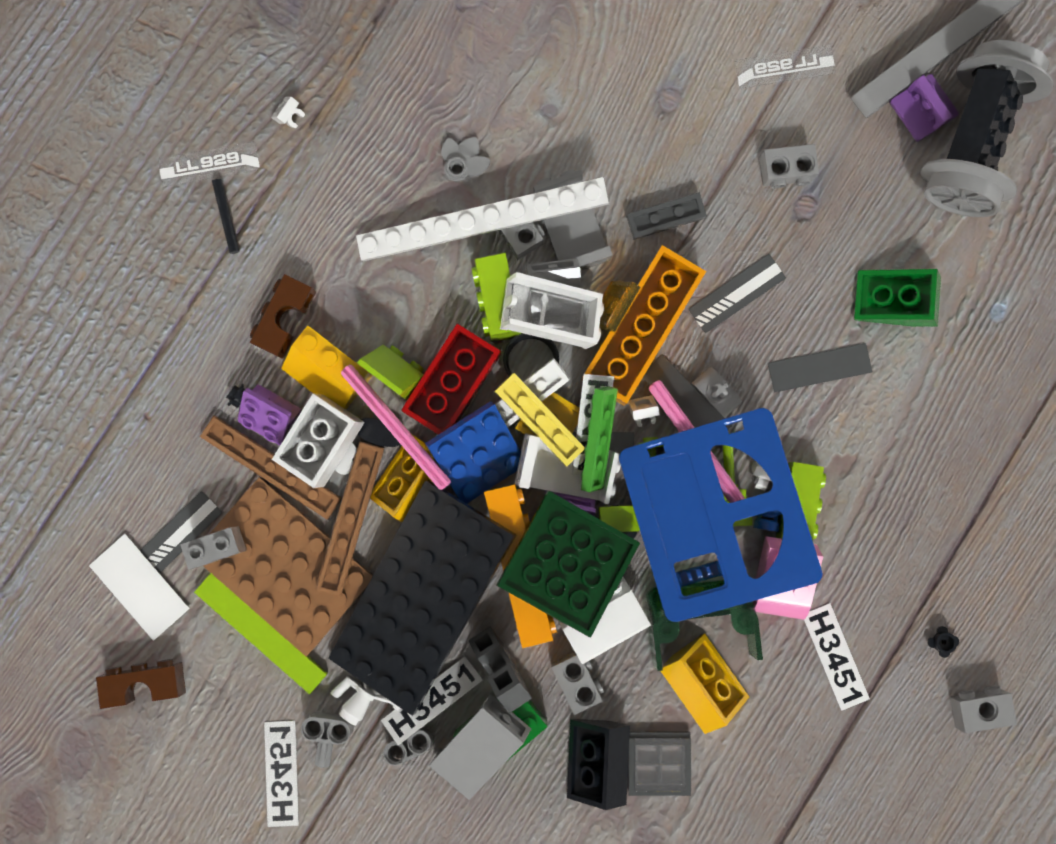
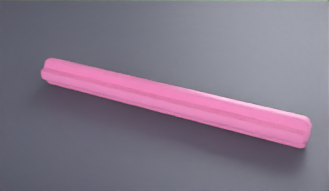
(682, 423)
(394, 425)

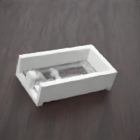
(552, 310)

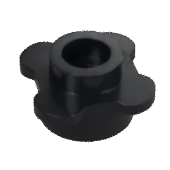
(235, 396)
(950, 645)

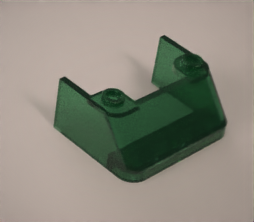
(743, 620)

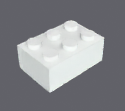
(318, 440)

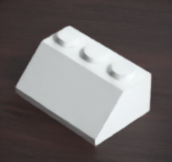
(619, 622)

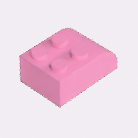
(788, 604)

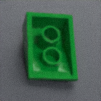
(898, 297)

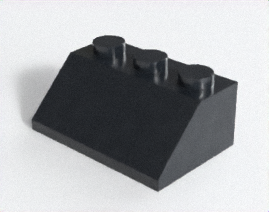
(598, 763)

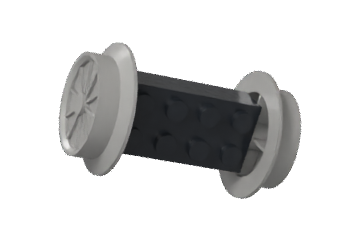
(1000, 81)

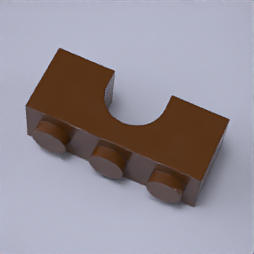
(288, 295)
(117, 686)

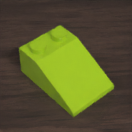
(392, 370)

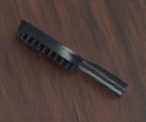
(377, 433)

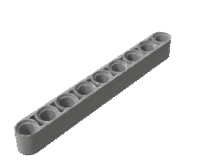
(930, 54)

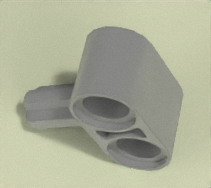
(717, 391)
(326, 736)
(409, 748)

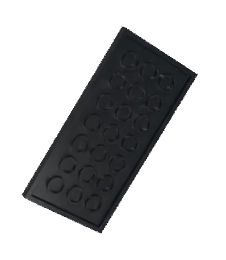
(421, 596)

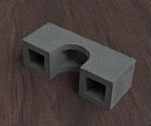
(501, 670)

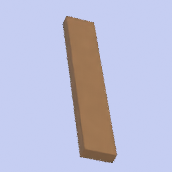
(260, 461)
(349, 519)

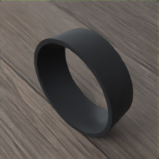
(521, 337)

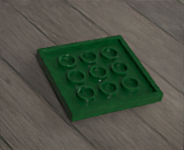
(568, 564)

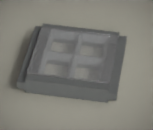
(659, 763)

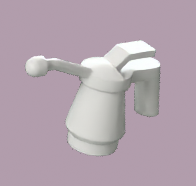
(356, 706)

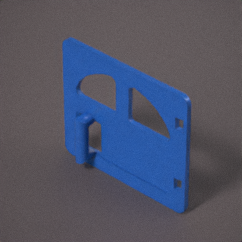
(687, 516)

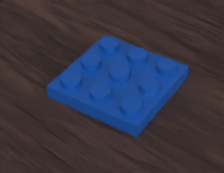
(476, 452)

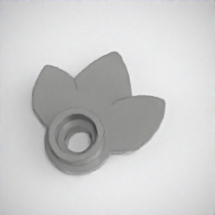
(466, 157)

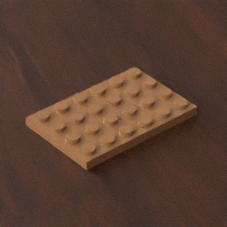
(283, 567)

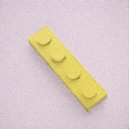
(539, 419)

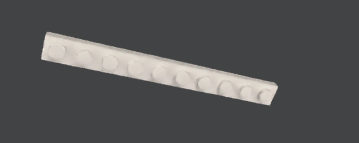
(483, 219)

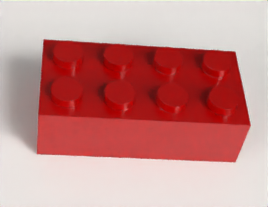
(451, 380)

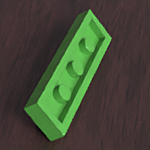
(599, 438)

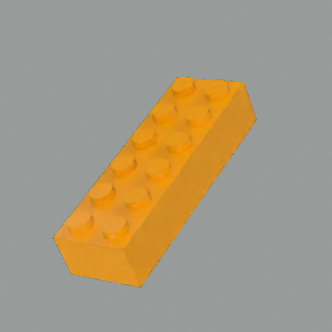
(647, 323)
(505, 508)

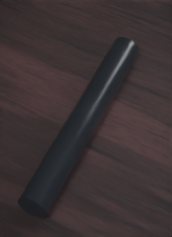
(225, 216)

